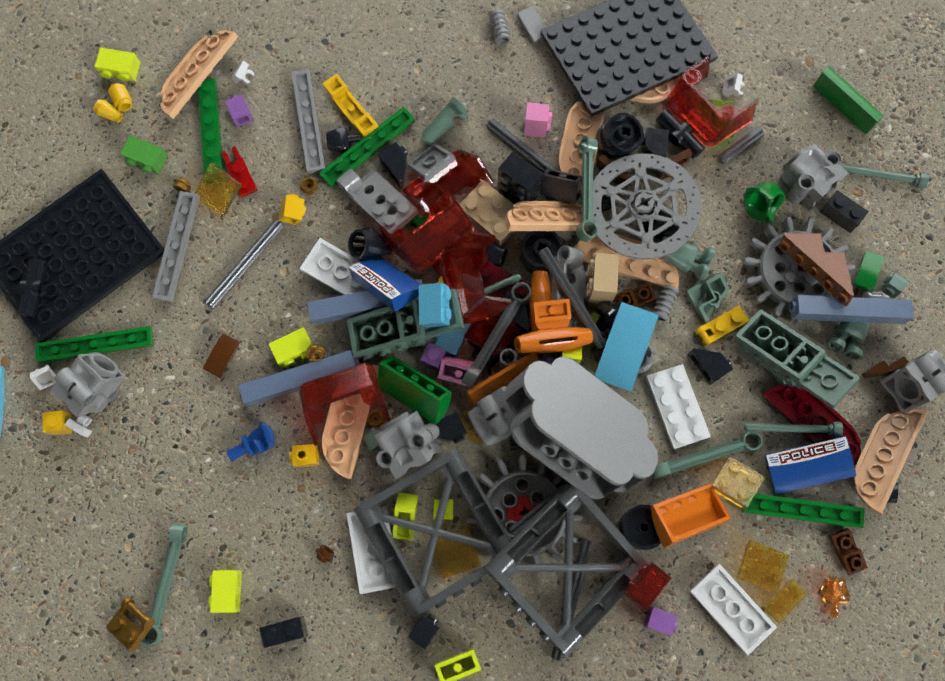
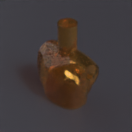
(834, 593)

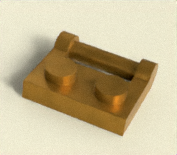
(125, 629)

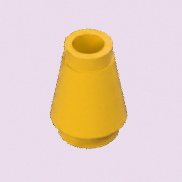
(106, 110)

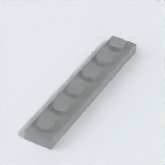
(308, 121)
(176, 247)

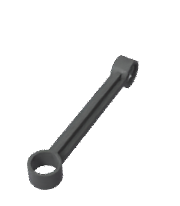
(475, 370)

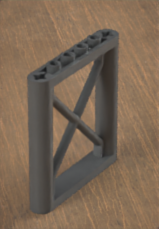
(372, 519)
(506, 564)

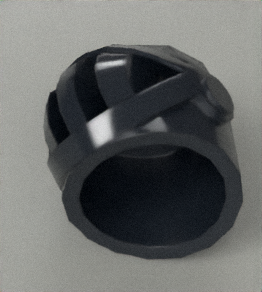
(373, 245)

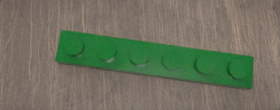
(210, 124)
(368, 146)
(96, 343)
(806, 511)

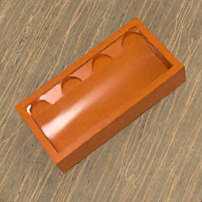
(500, 379)
(688, 515)

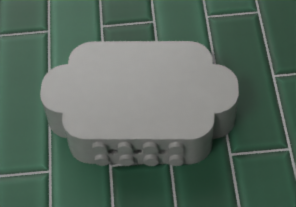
(579, 427)

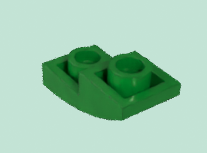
(869, 271)

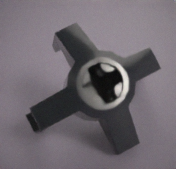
(607, 316)

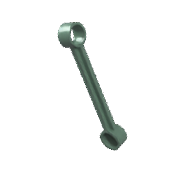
(588, 148)
(707, 455)
(176, 538)

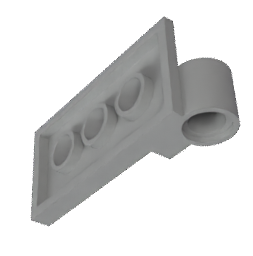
(356, 190)
(571, 262)

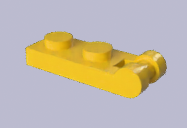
(722, 325)

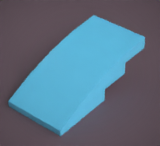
(626, 346)

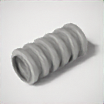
(499, 27)
(665, 301)
(507, 353)

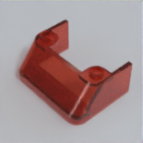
(706, 120)
(464, 171)
(433, 237)
(461, 271)
(338, 386)

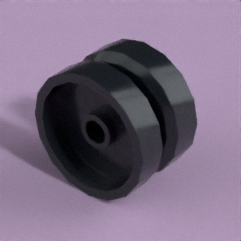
(619, 136)
(533, 243)
(631, 528)

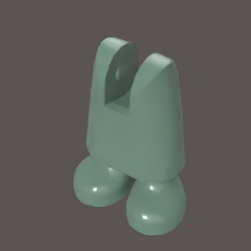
(444, 121)
(685, 257)
(857, 332)

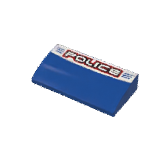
(385, 282)
(810, 465)

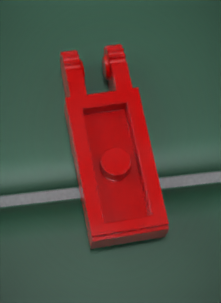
(240, 172)

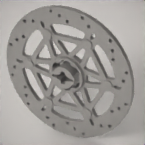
(649, 199)

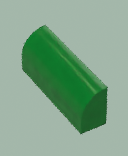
(847, 100)
(413, 389)

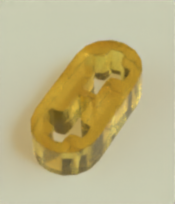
(469, 429)

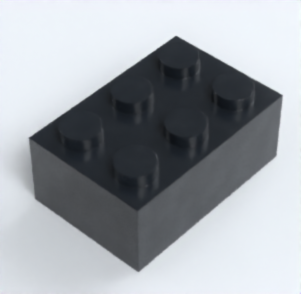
(518, 180)

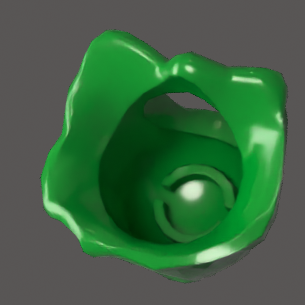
(763, 201)

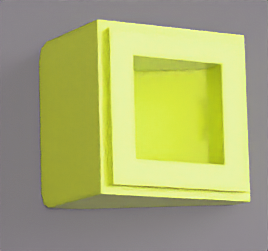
(449, 509)

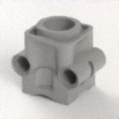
(812, 175)
(917, 381)
(88, 383)
(491, 418)
(406, 443)

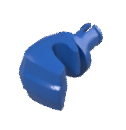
(256, 443)

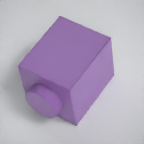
(239, 110)
(433, 356)
(661, 621)

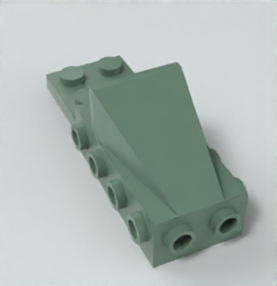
(389, 330)
(794, 359)

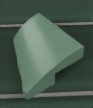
(707, 295)

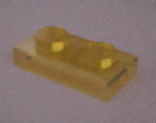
(785, 600)

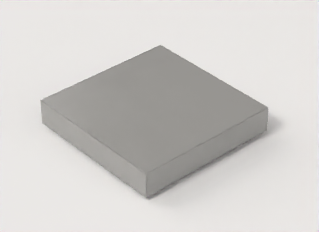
(431, 162)

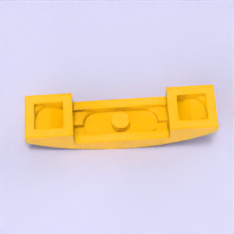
(349, 105)

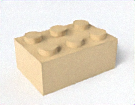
(488, 211)
(602, 279)

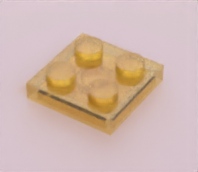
(217, 189)
(737, 483)
(456, 556)
(762, 566)

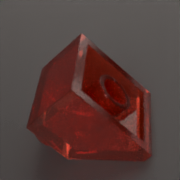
(480, 331)
(647, 587)

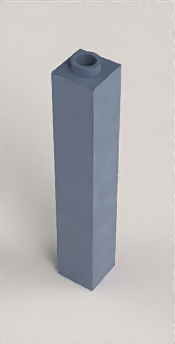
(344, 306)
(859, 309)
(292, 379)

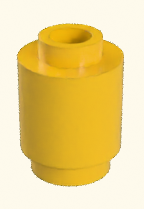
(120, 97)

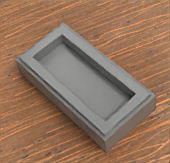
(532, 24)

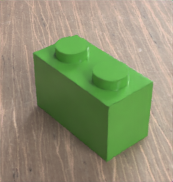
(144, 155)

